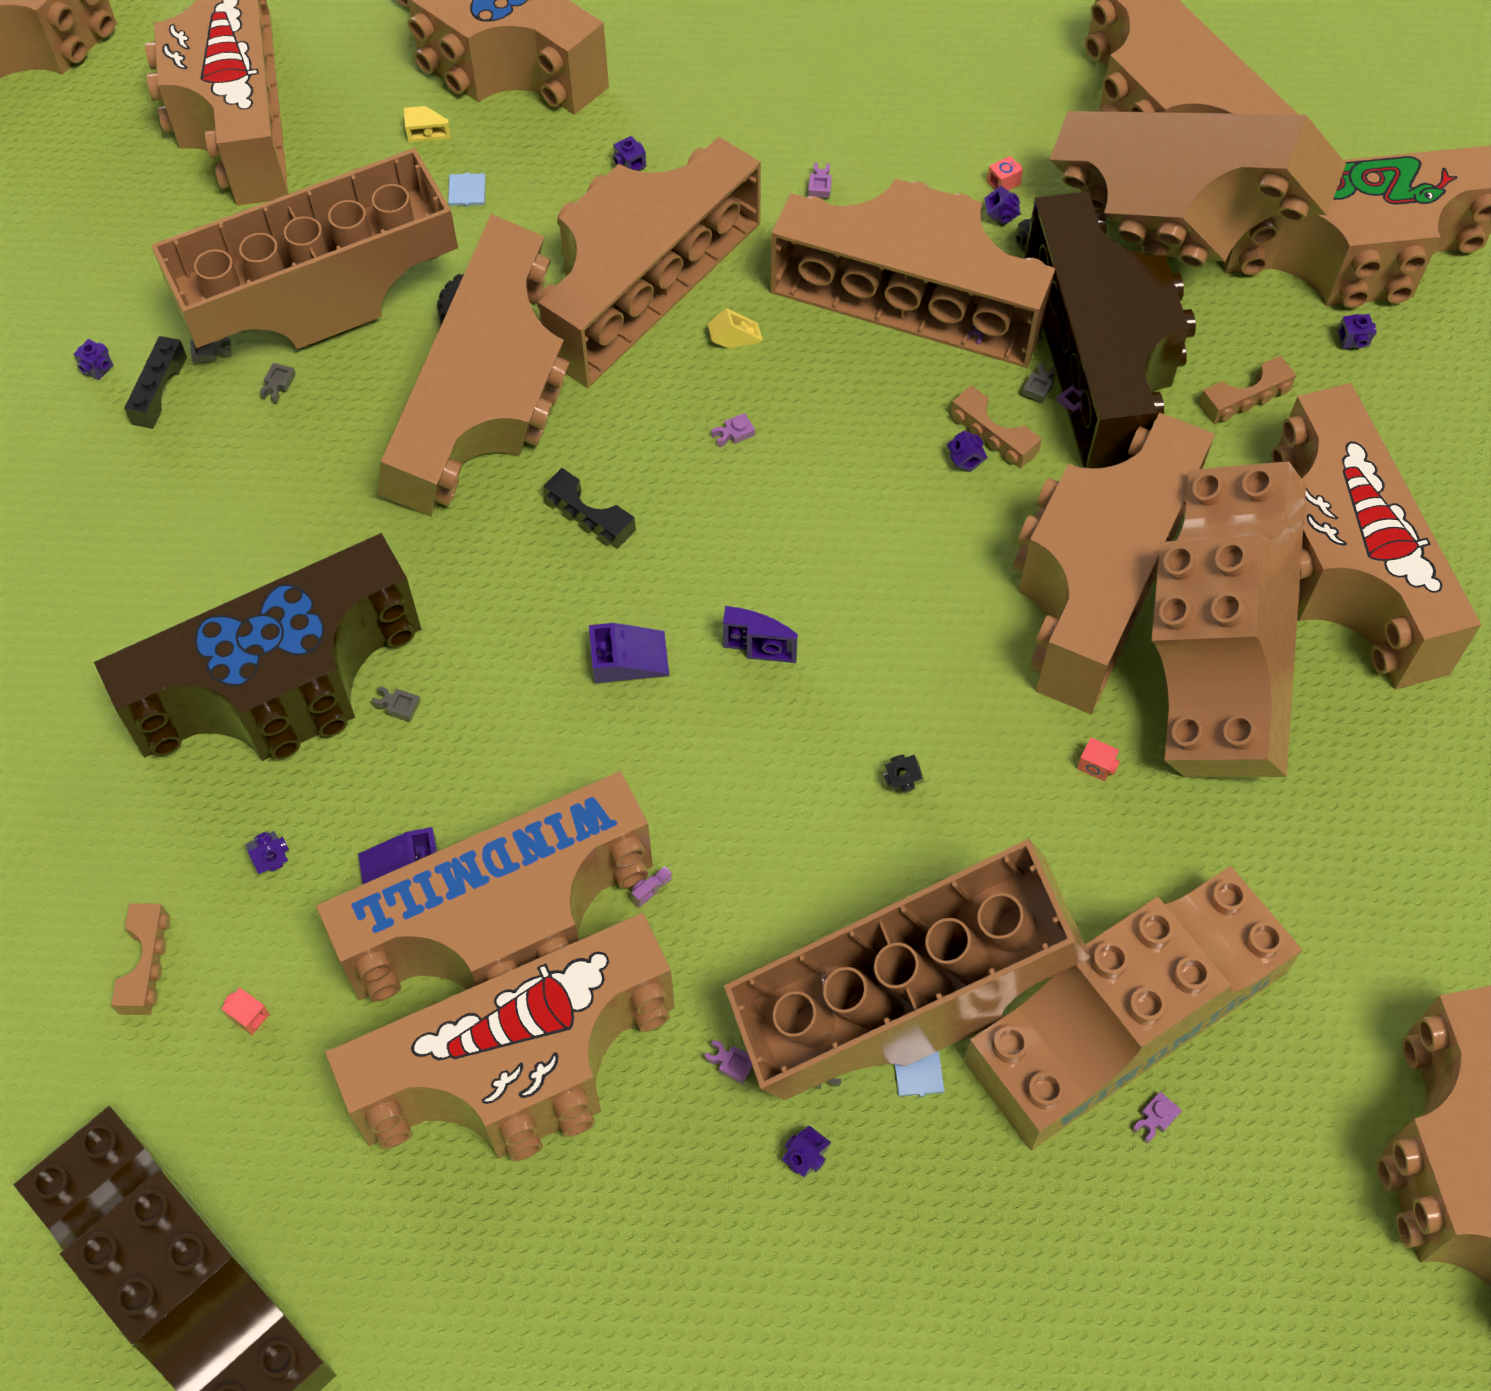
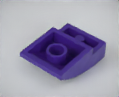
(759, 635)

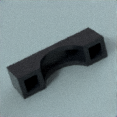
(145, 399)
(610, 524)

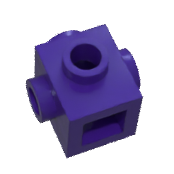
(629, 154)
(1002, 205)
(1356, 331)
(93, 359)
(967, 450)
(267, 851)
(806, 1151)

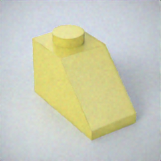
(425, 124)
(734, 330)

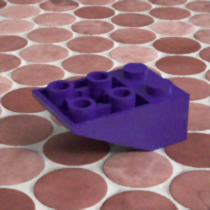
(627, 652)
(397, 853)

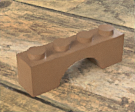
(1224, 401)
(1015, 444)
(137, 990)

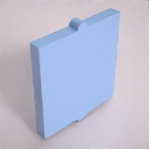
(466, 189)
(920, 1077)

